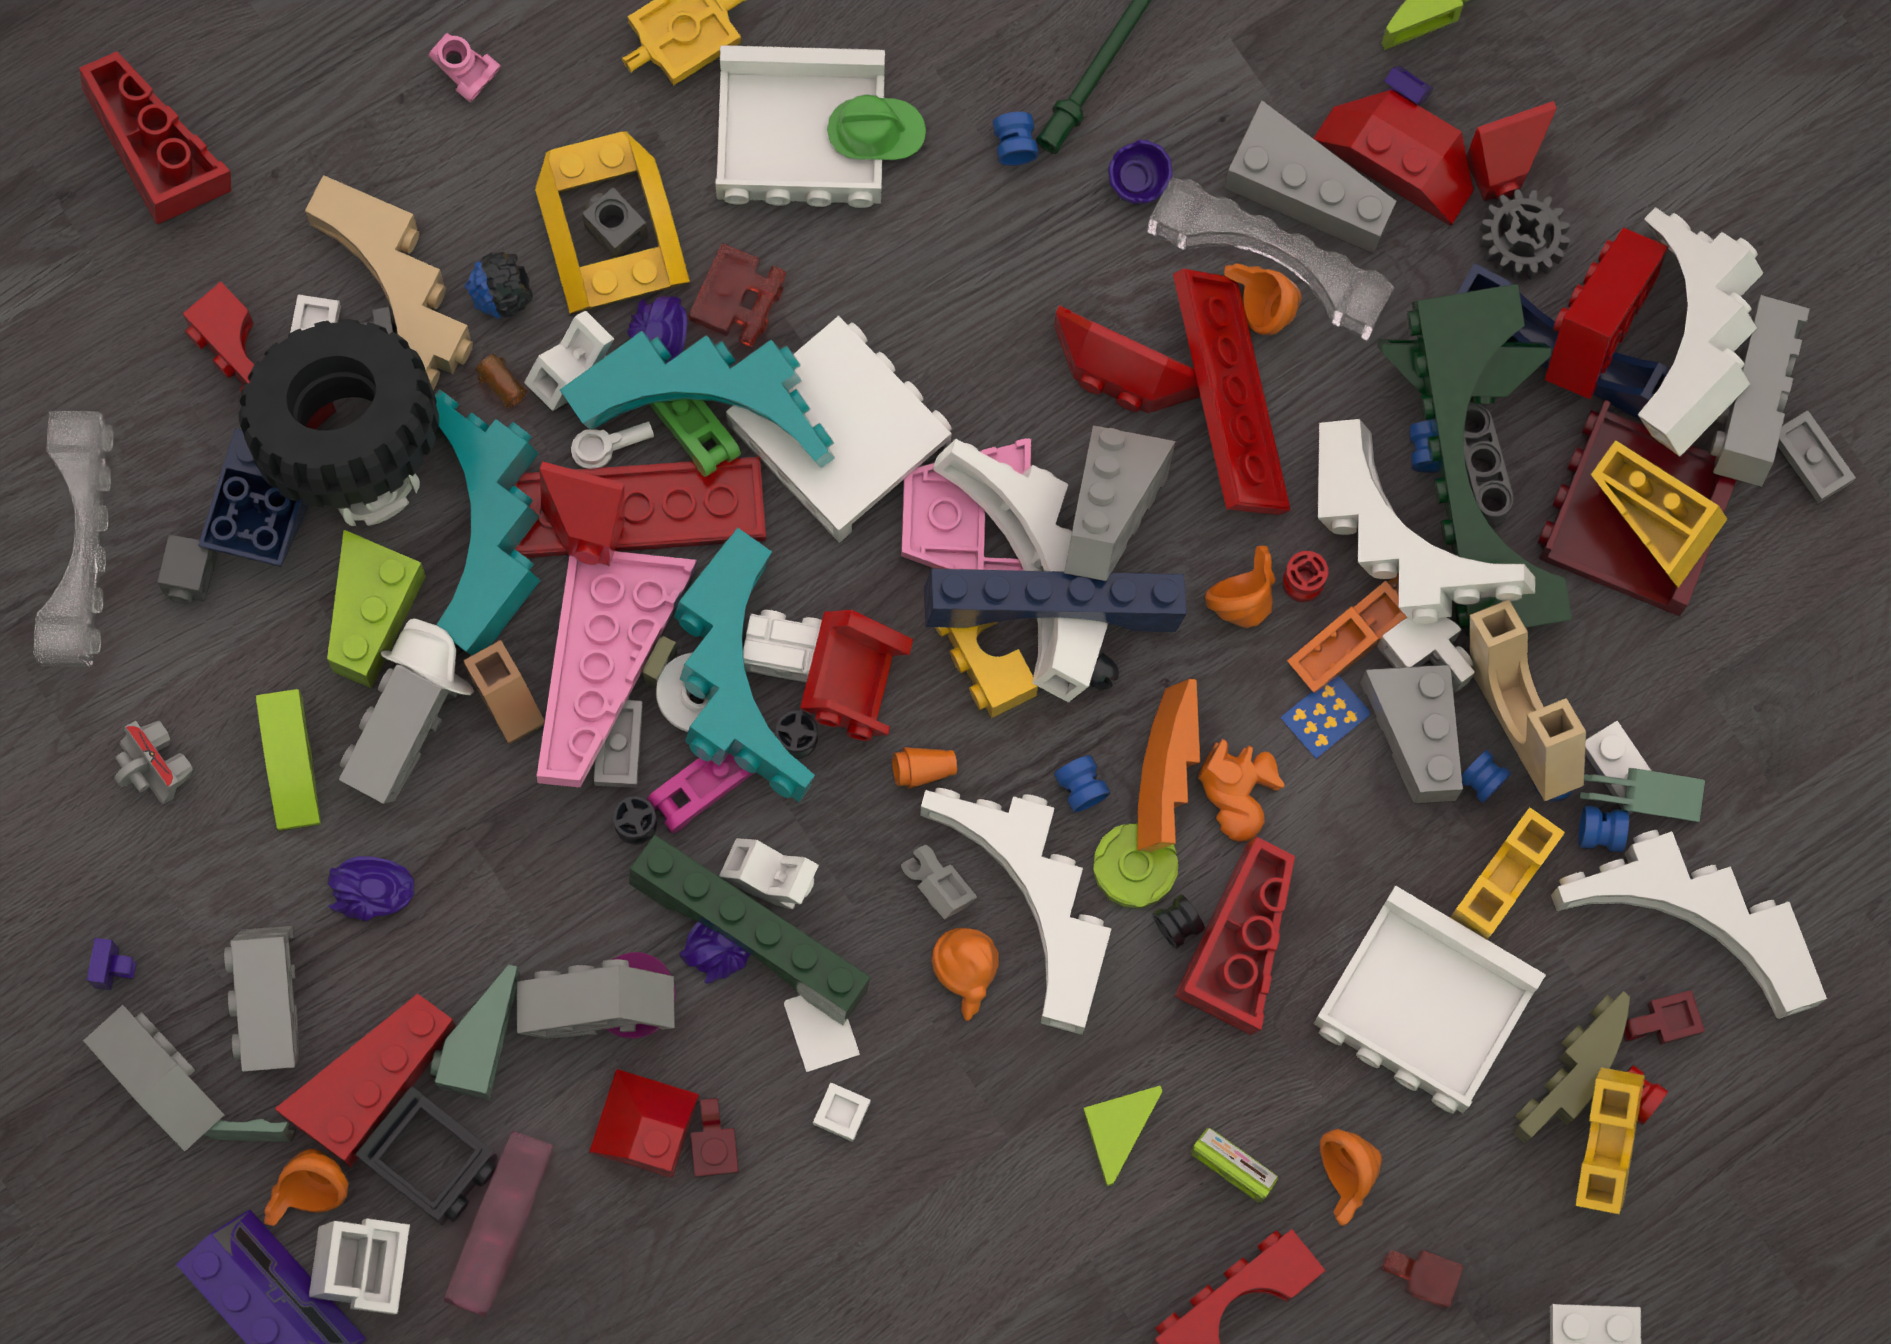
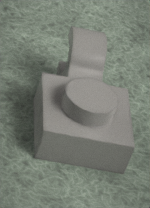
(940, 885)

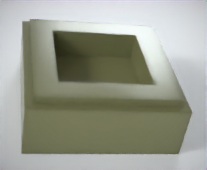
(662, 654)

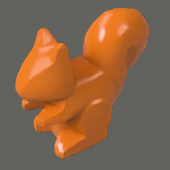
(1229, 784)

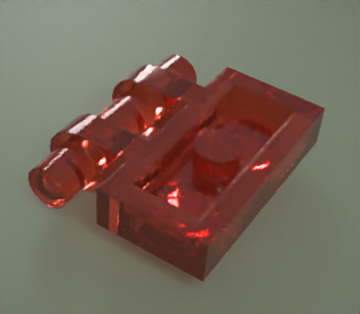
(725, 289)

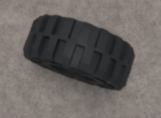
(346, 462)

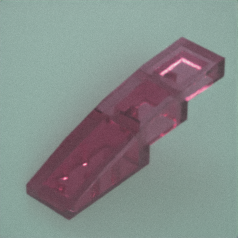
(498, 1223)

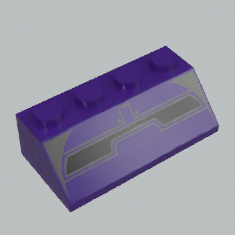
(263, 1288)

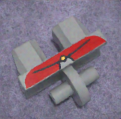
(145, 766)

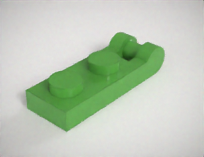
(694, 425)

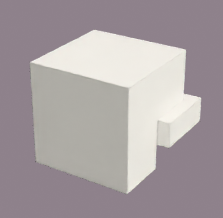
(360, 1264)

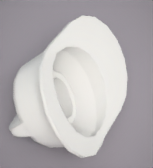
(429, 653)

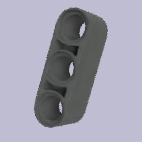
(1486, 446)

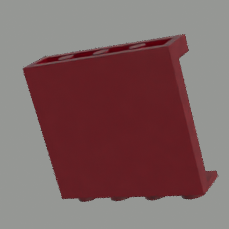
(1595, 538)

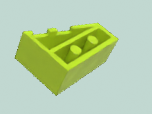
(369, 606)

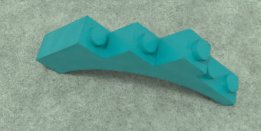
(641, 376)
(495, 574)
(716, 670)

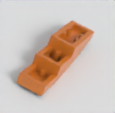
(1349, 636)
(1169, 752)

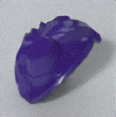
(663, 319)
(370, 887)
(713, 953)

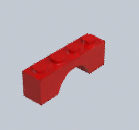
(224, 327)
(1280, 1271)

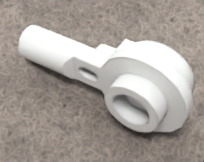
(595, 447)

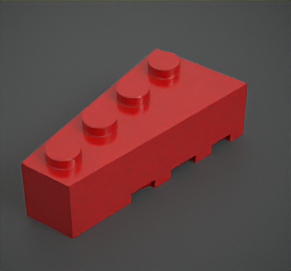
(155, 147)
(1603, 310)
(1239, 944)
(368, 1080)

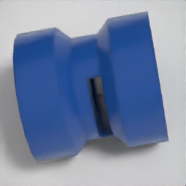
(1015, 138)
(1420, 457)
(1080, 780)
(1603, 829)

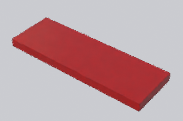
(1231, 393)
(666, 506)

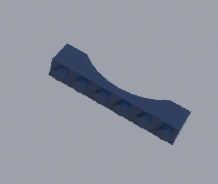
(1626, 383)
(987, 596)

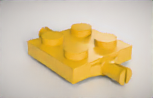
(681, 35)

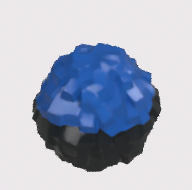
(499, 285)

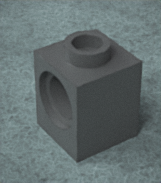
(620, 239)
(186, 570)

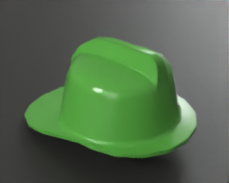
(876, 128)

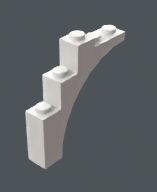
(1706, 369)
(1027, 514)
(1428, 576)
(1017, 841)
(1657, 879)

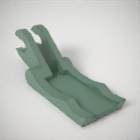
(1654, 794)
(251, 1131)

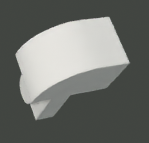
(579, 350)
(1415, 644)
(768, 873)

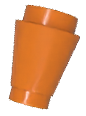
(921, 766)

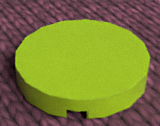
(1131, 875)

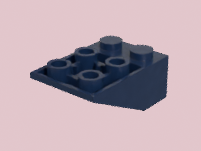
(249, 514)

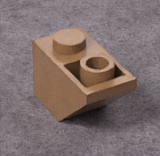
(504, 692)

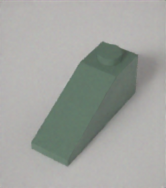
(475, 1045)

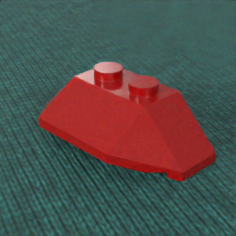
(1402, 151)
(1122, 366)

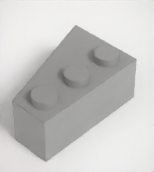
(1420, 725)
(393, 734)
(263, 998)
(594, 1000)
(154, 1075)

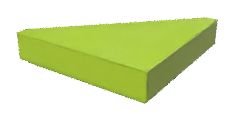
(1116, 1127)

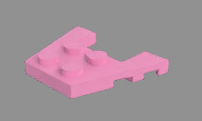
(945, 524)

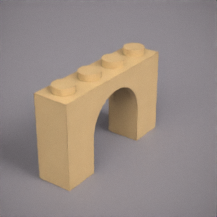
(1545, 738)

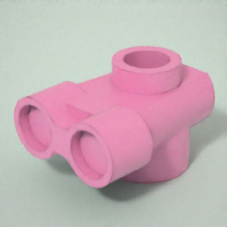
(471, 73)

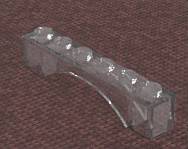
(1197, 219)
(66, 623)

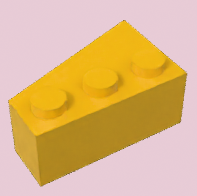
(1660, 509)

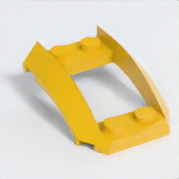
(621, 276)

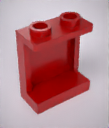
(851, 672)

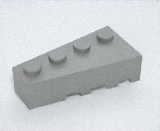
(1307, 182)
(1755, 418)
(1115, 492)

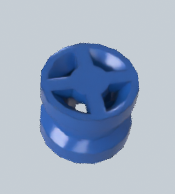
(1485, 776)

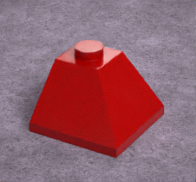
(1506, 150)
(583, 512)
(644, 1123)

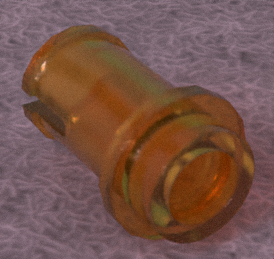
(501, 380)

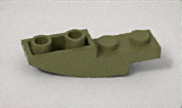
(1584, 1057)

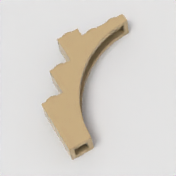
(379, 238)

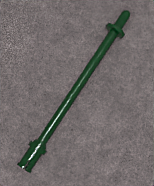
(1069, 111)

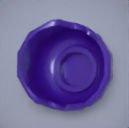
(1140, 172)

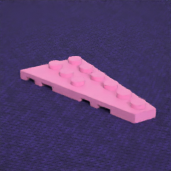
(602, 644)

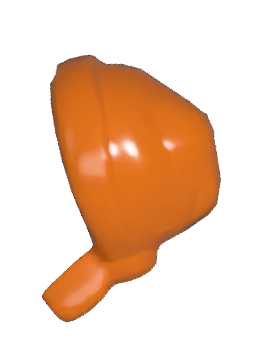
(1268, 297)
(1247, 596)
(966, 965)
(1352, 1169)
(307, 1184)

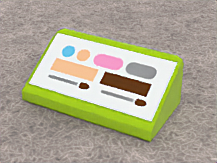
(1234, 1165)

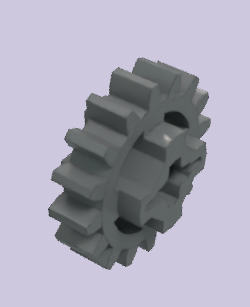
(1530, 217)

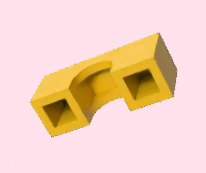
(997, 681)
(1507, 874)
(1610, 1140)

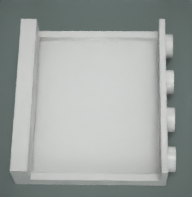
(777, 123)
(869, 413)
(1428, 1001)

